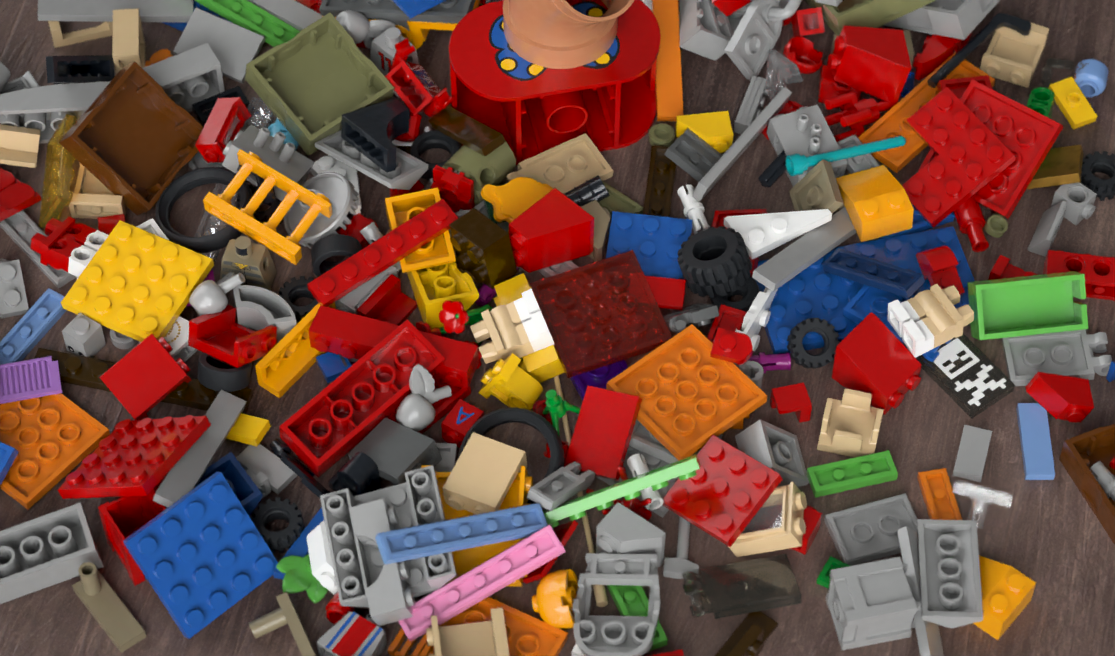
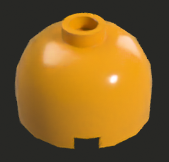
(555, 598)

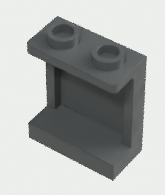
(397, 450)

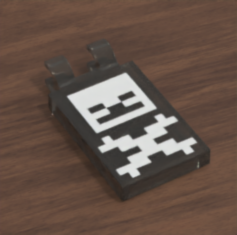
(967, 376)

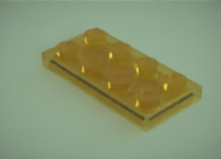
(57, 175)

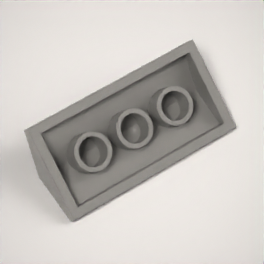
(407, 170)
(949, 572)

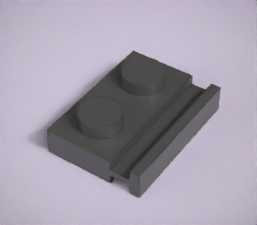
(693, 154)

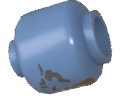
(1091, 77)

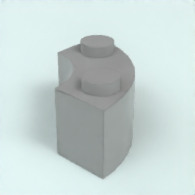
(261, 308)

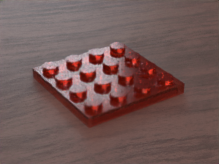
(601, 313)

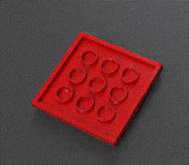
(1022, 132)
(134, 457)

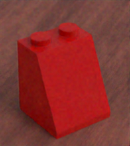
(871, 61)
(551, 233)
(876, 364)

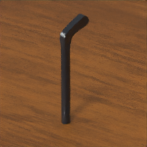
(1000, 20)

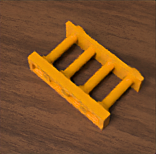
(266, 232)

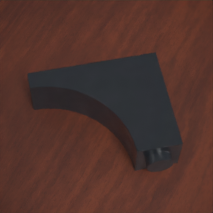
(79, 69)
(375, 128)

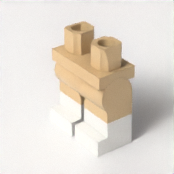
(929, 318)
(513, 329)

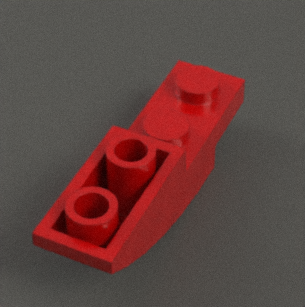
(936, 51)

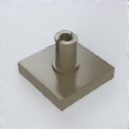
(817, 190)

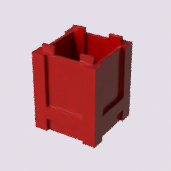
(124, 518)

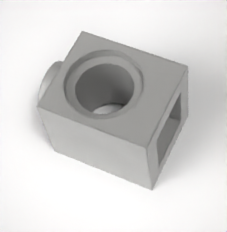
(1078, 199)

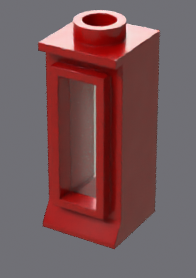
(222, 126)

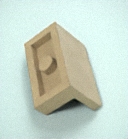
(19, 146)

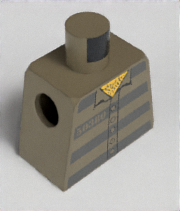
(251, 260)

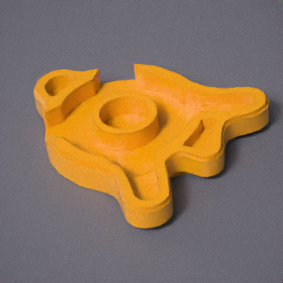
(514, 197)

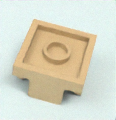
(850, 425)

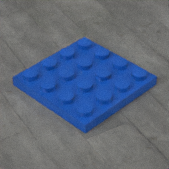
(202, 554)

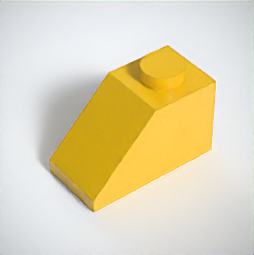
(711, 127)

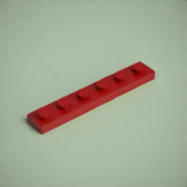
(382, 253)

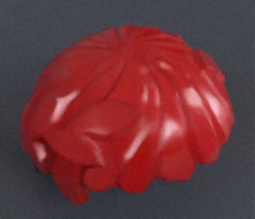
(802, 53)

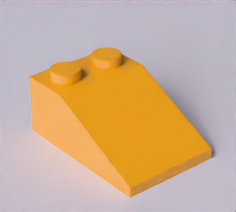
(875, 203)
(403, 208)
(1003, 595)

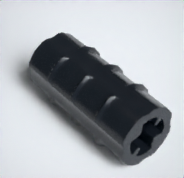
(588, 192)

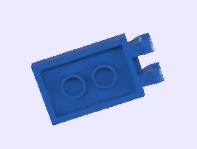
(876, 301)

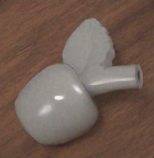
(359, 27)
(210, 296)
(416, 408)

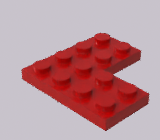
(965, 160)

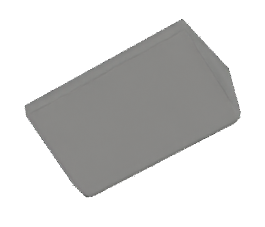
(1047, 229)

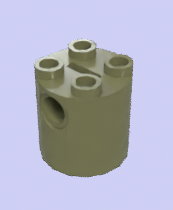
(483, 169)

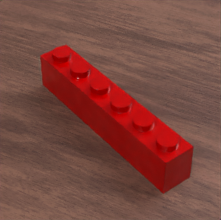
(356, 335)

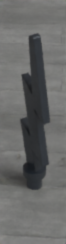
(284, 453)

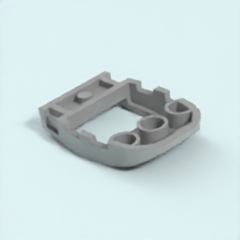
(616, 634)

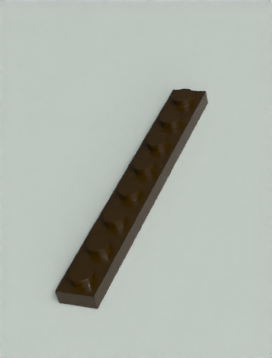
(86, 372)

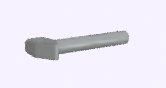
(676, 566)

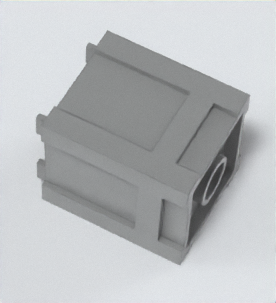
(871, 603)

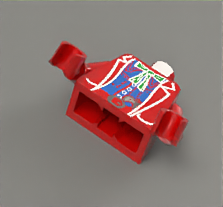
(415, 84)

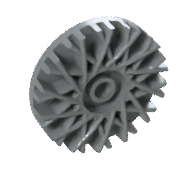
(341, 196)

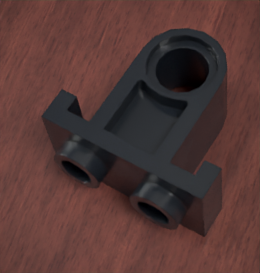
(357, 475)

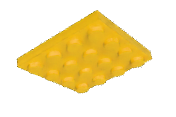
(137, 283)

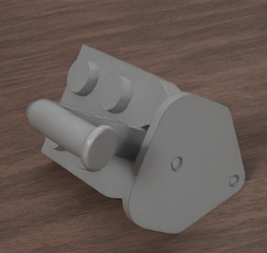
(758, 33)

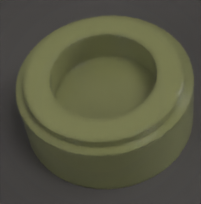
(661, 135)

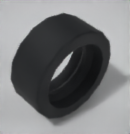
(433, 140)
(332, 246)
(222, 376)

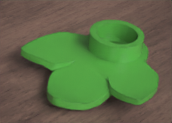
(299, 577)

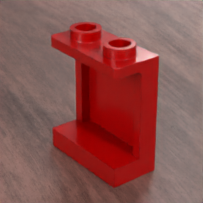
(228, 341)
(145, 376)

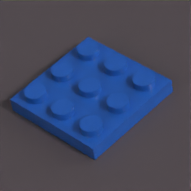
(652, 240)

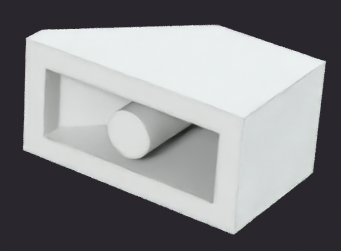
(321, 558)

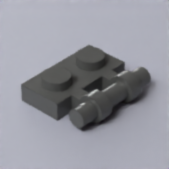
(697, 314)

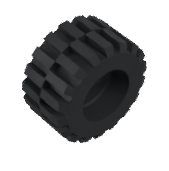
(714, 261)

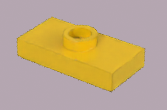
(1073, 103)

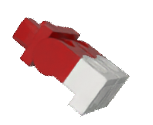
(68, 245)

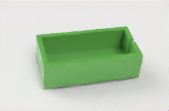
(1027, 305)

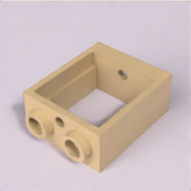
(128, 38)

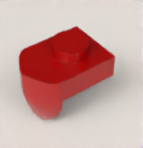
(731, 346)

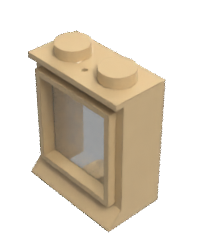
(776, 524)

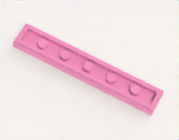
(483, 581)

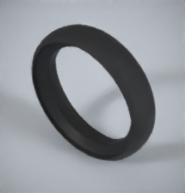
(184, 184)
(524, 416)

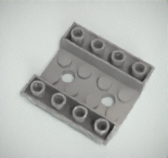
(360, 565)

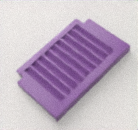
(29, 379)

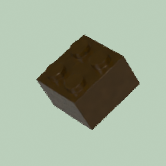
(482, 248)

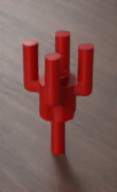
(855, 113)

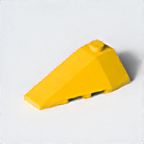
(439, 284)

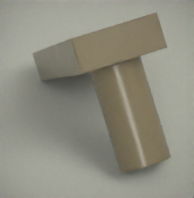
(107, 608)
(284, 615)

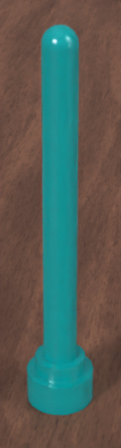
(797, 163)

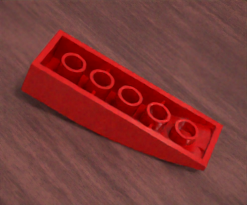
(358, 399)

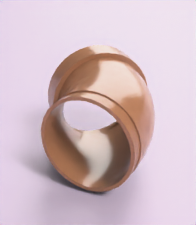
(557, 34)

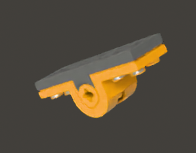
(440, 17)

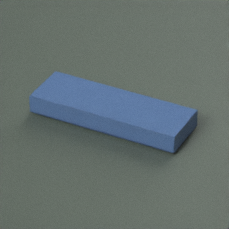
(1035, 442)

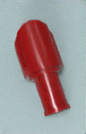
(971, 222)

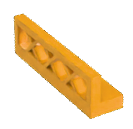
(289, 358)

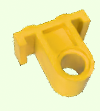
(511, 384)

